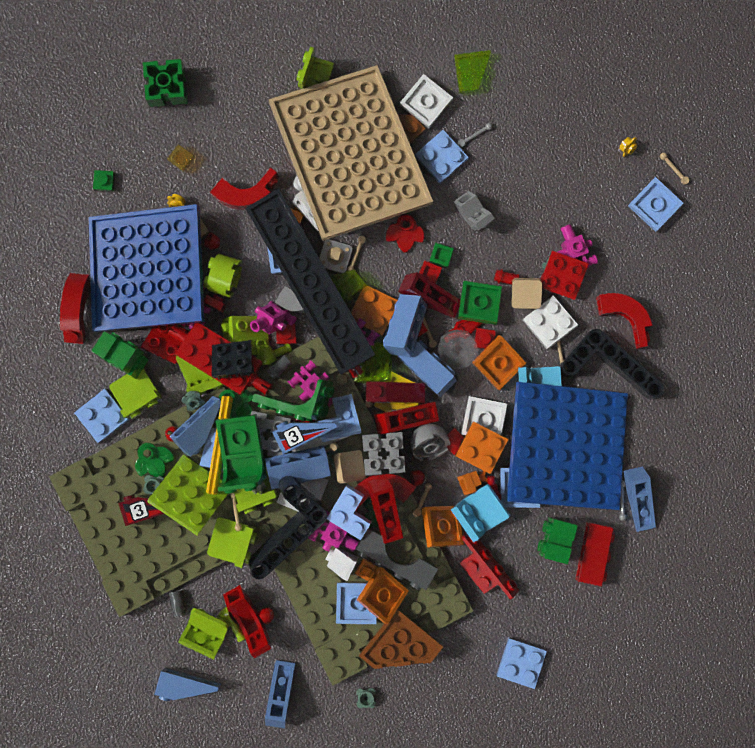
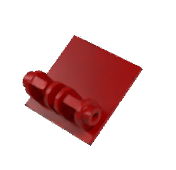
(563, 275)
(161, 343)

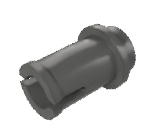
(279, 367)
(177, 603)

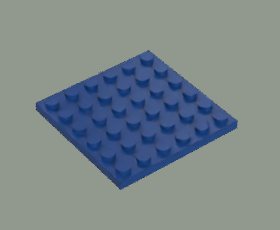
(146, 268)
(567, 446)

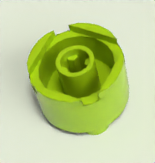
(223, 275)

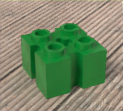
(156, 75)
(120, 354)
(557, 540)

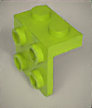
(314, 70)
(238, 329)
(196, 379)
(135, 394)
(248, 500)
(232, 544)
(204, 633)

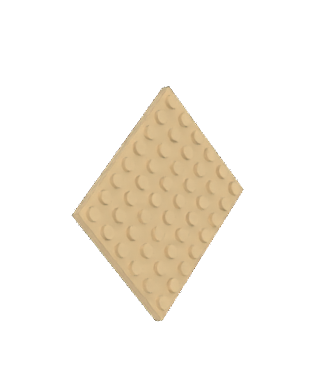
(350, 152)

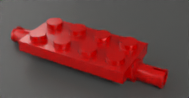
(197, 351)

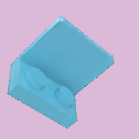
(541, 375)
(480, 512)

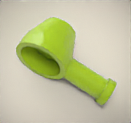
(268, 355)
(231, 621)

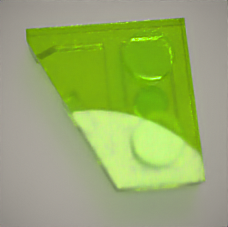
(470, 70)
(348, 284)
(378, 367)

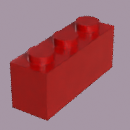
(594, 554)

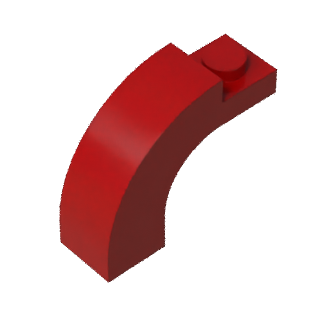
(242, 198)
(72, 307)
(631, 310)
(401, 487)
(248, 620)

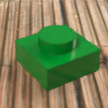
(103, 180)
(441, 255)

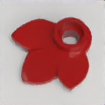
(405, 235)

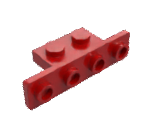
(485, 569)

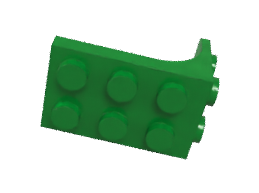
(314, 409)
(241, 453)

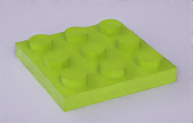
(184, 496)

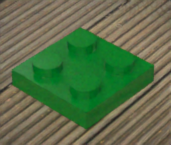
(479, 302)

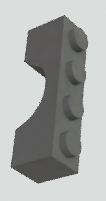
(418, 572)

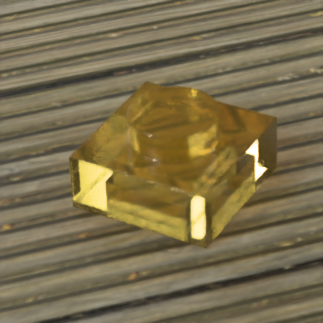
(180, 158)

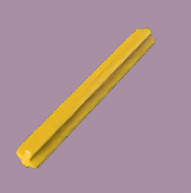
(216, 461)

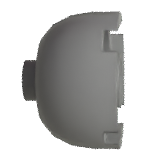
(429, 442)

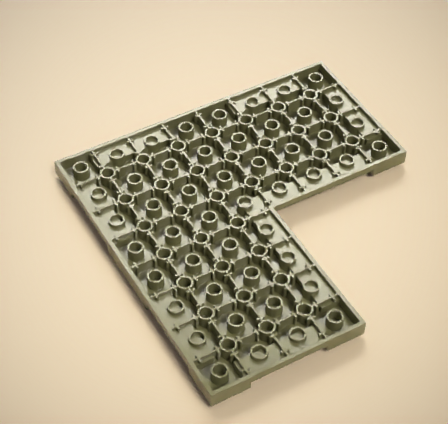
(160, 554)

